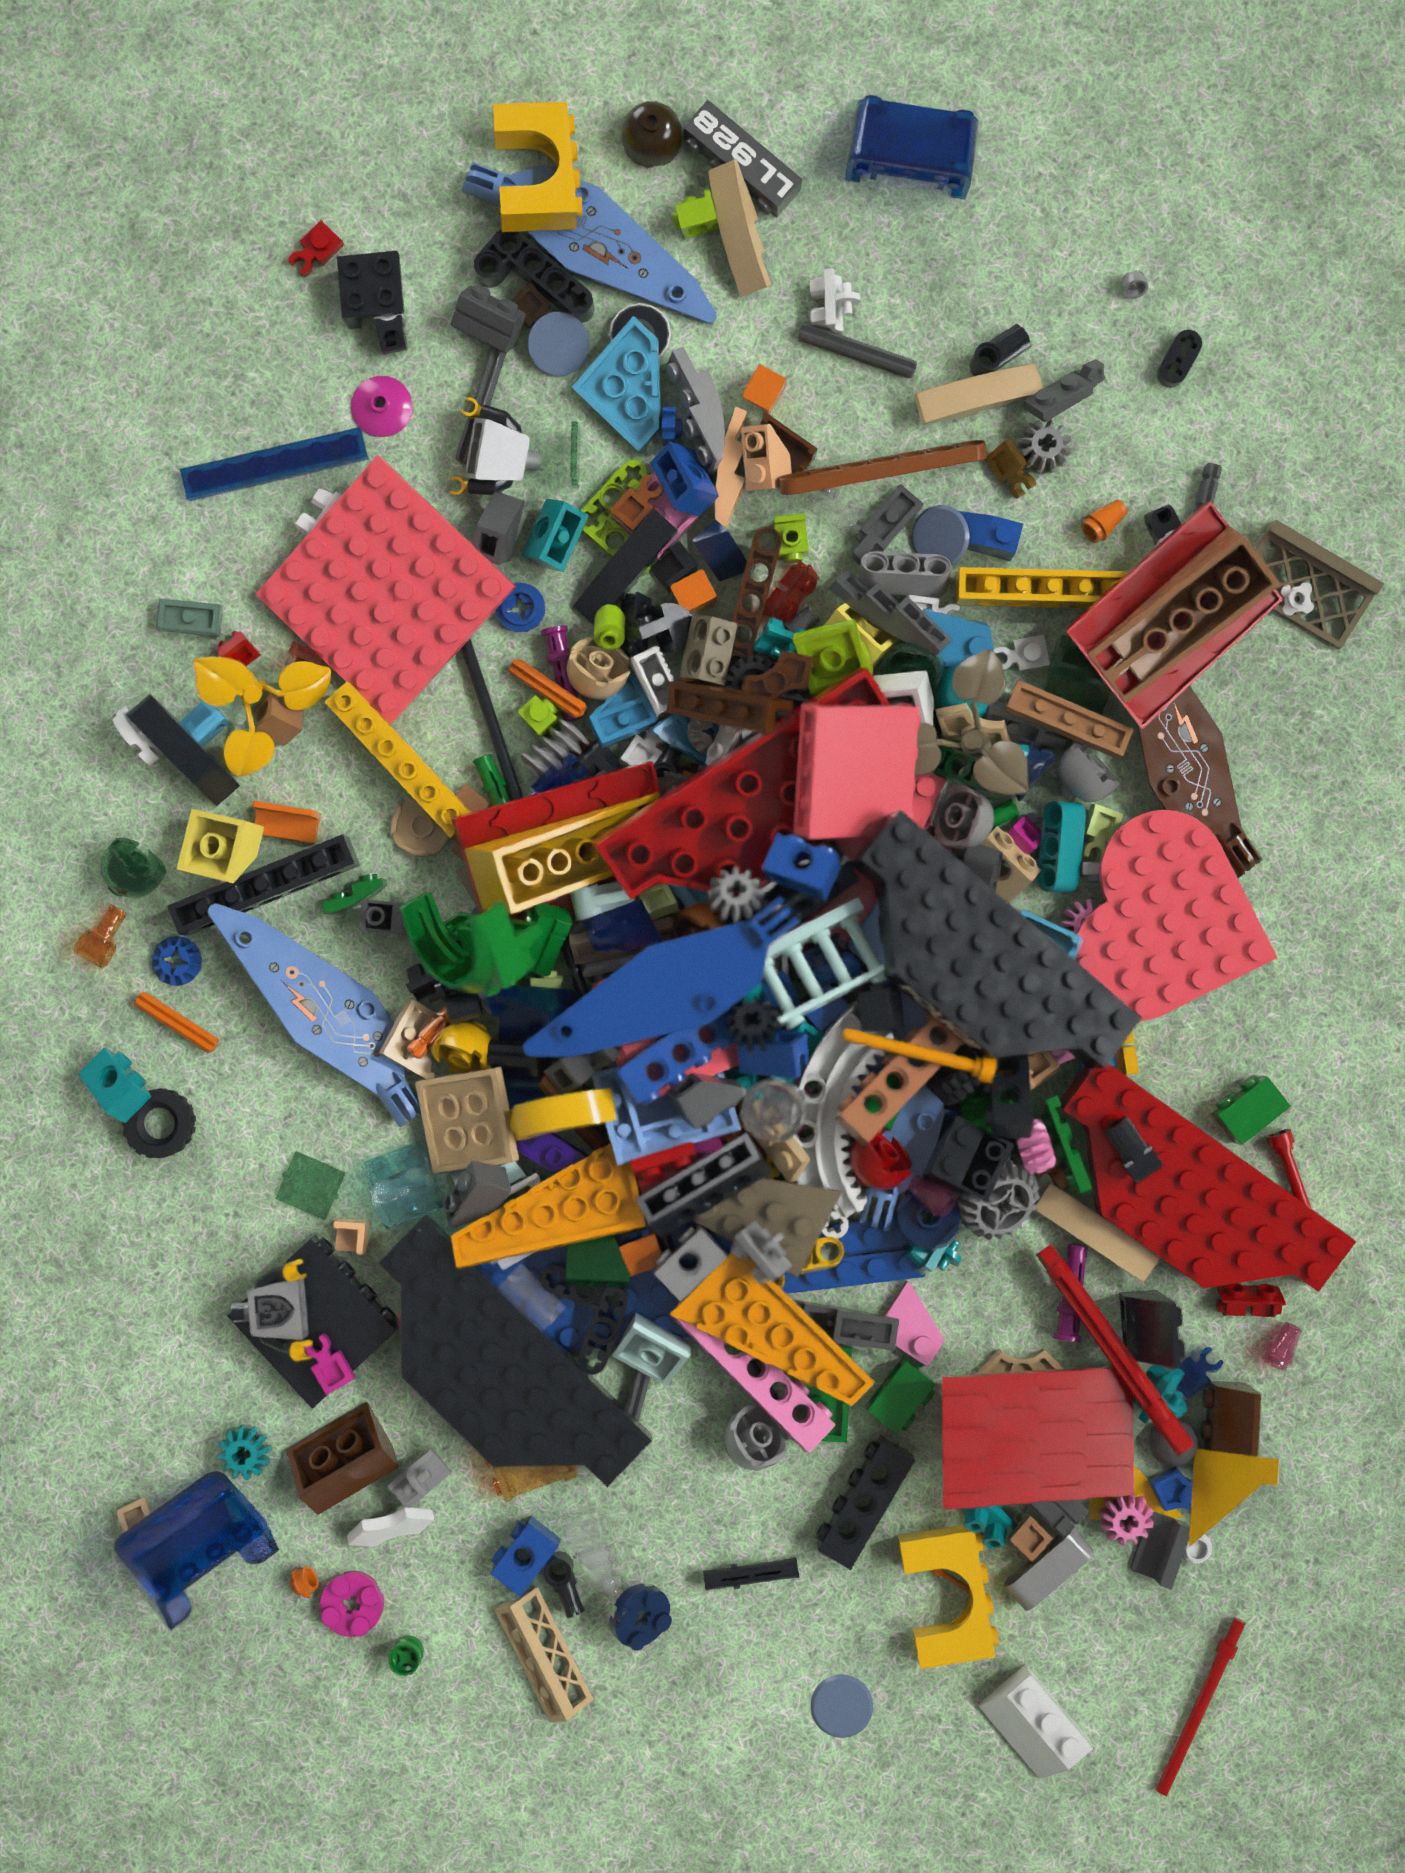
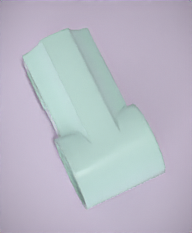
(598, 899)

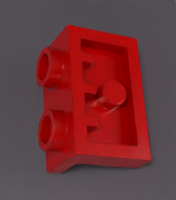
(663, 1165)

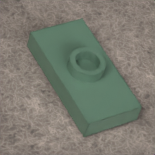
(189, 617)

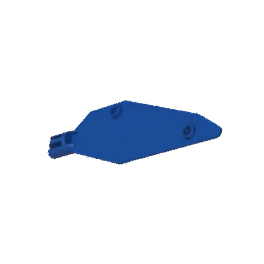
(666, 988)

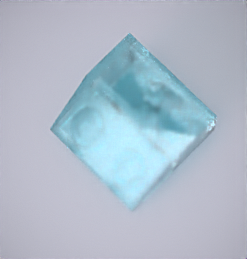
(403, 1185)

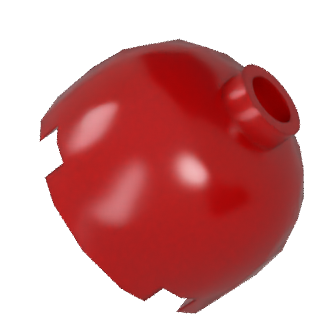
(880, 1162)

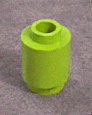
(609, 627)

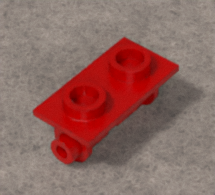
(1264, 1300)

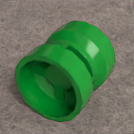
(401, 1661)

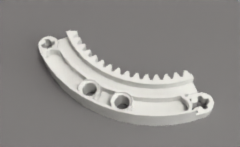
(837, 1068)

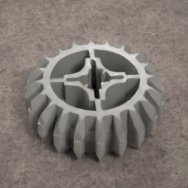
(1007, 1207)

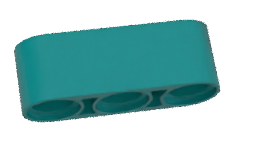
(1061, 846)

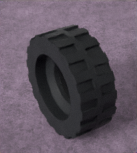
(181, 1135)

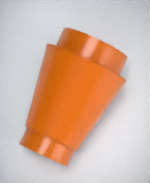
(1103, 521)

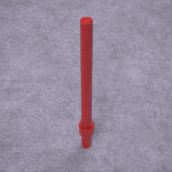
(1226, 1650)

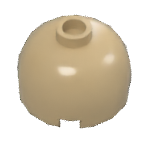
(597, 671)

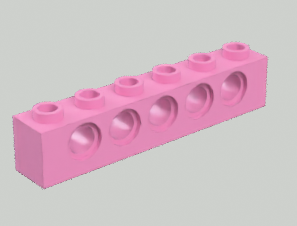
(804, 1433)

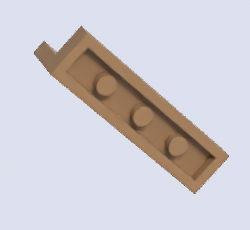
(1068, 719)

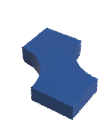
(1172, 1489)

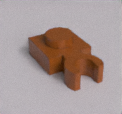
(635, 506)

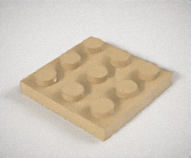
(466, 1119)

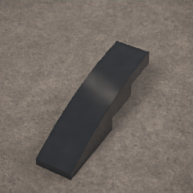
(626, 565)
(182, 749)

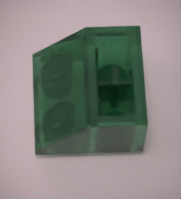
(1075, 678)

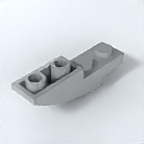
(704, 416)

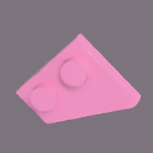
(916, 1329)

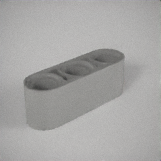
(906, 573)
(1049, 1570)

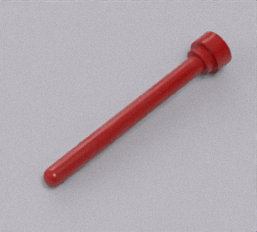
(1283, 1145)

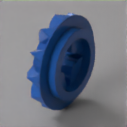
(534, 614)
(187, 951)

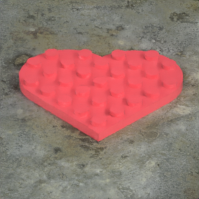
(1169, 916)

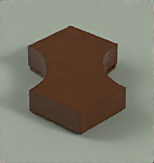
(789, 673)

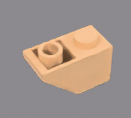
(763, 457)

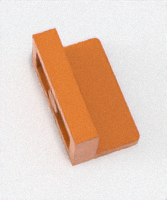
(287, 822)

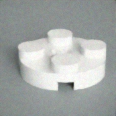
(135, 737)

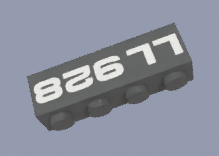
(723, 140)

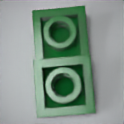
(365, 889)

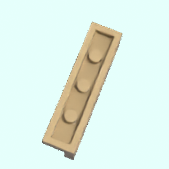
(536, 1663)

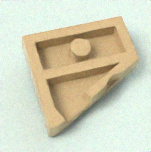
(406, 1028)

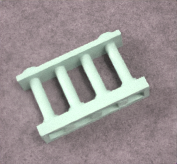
(819, 932)

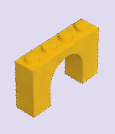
(547, 130)
(970, 1634)

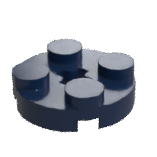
(928, 1236)
(653, 1622)

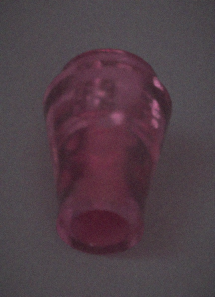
(933, 1196)
(1282, 1348)

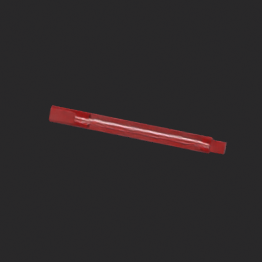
(1115, 1351)

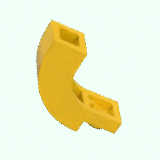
(562, 1113)

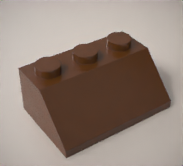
(1231, 1418)
(341, 1459)

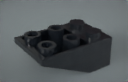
(1151, 1328)

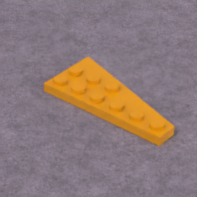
(567, 1208)
(771, 1328)

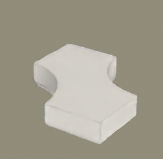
(377, 1530)

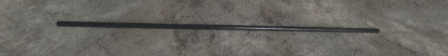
(516, 793)

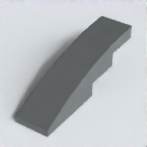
(900, 619)
(854, 1326)

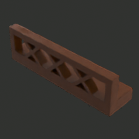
(725, 705)

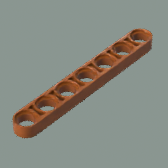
(882, 467)

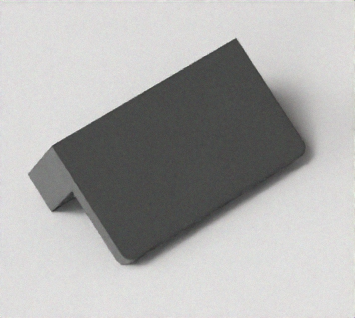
(1162, 1550)

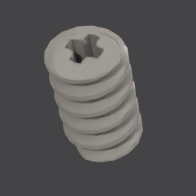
(555, 749)

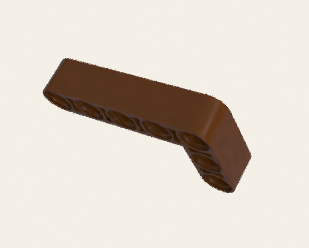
(761, 590)

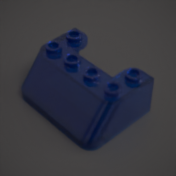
(189, 1540)

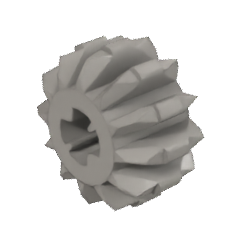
(1056, 442)
(748, 895)

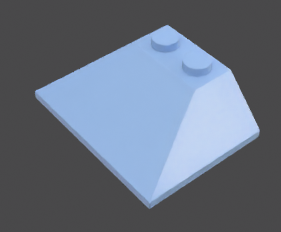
(656, 1126)

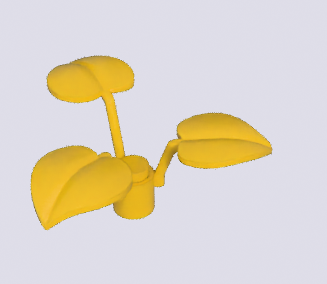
(222, 678)

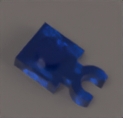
(555, 778)
(1195, 1374)

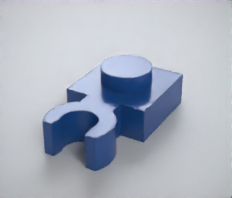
(670, 426)

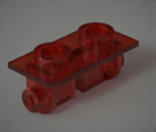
(801, 582)

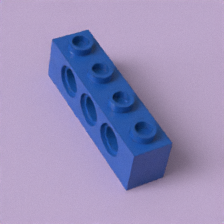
(632, 1074)

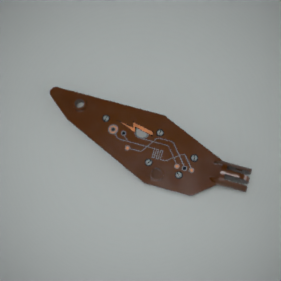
(1192, 774)

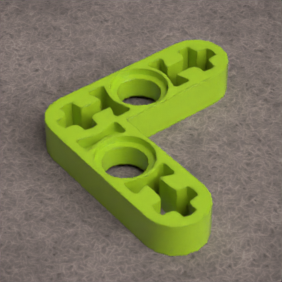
(606, 523)

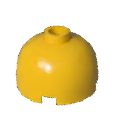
(463, 1047)

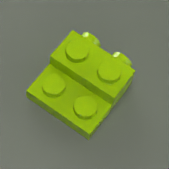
(835, 651)

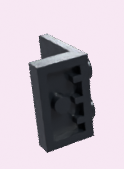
(370, 286)

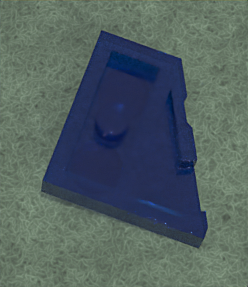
(622, 928)

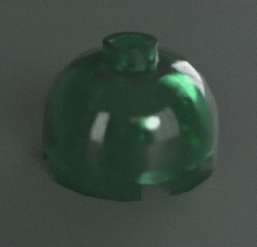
(911, 658)
(129, 870)

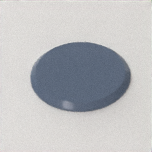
(558, 343)
(941, 532)
(841, 1706)

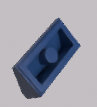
(720, 551)

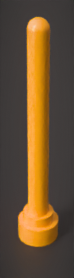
(982, 1068)

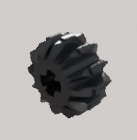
(754, 1034)

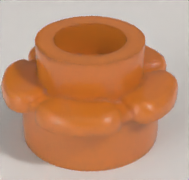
(304, 1581)

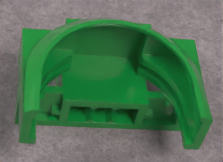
(493, 945)

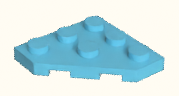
(626, 384)

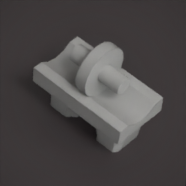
(763, 1250)
(419, 1478)

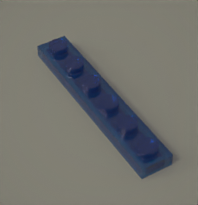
(274, 464)

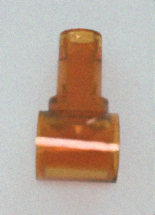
(98, 945)

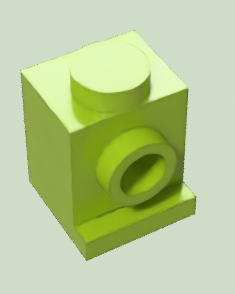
(695, 216)
(787, 524)
(540, 715)

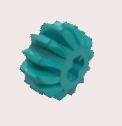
(235, 1461)

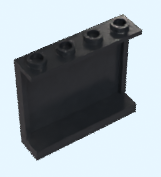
(335, 1306)

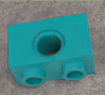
(554, 535)
(115, 1084)

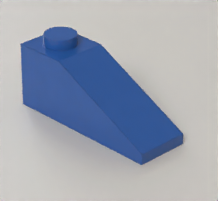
(993, 535)

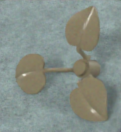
(1000, 766)

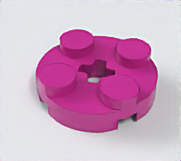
(335, 1612)

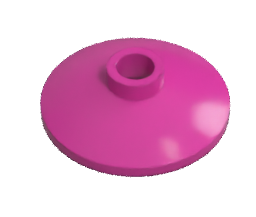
(385, 420)

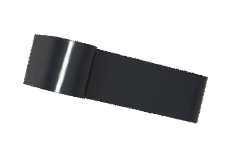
(548, 271)

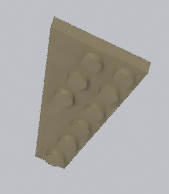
(778, 1206)

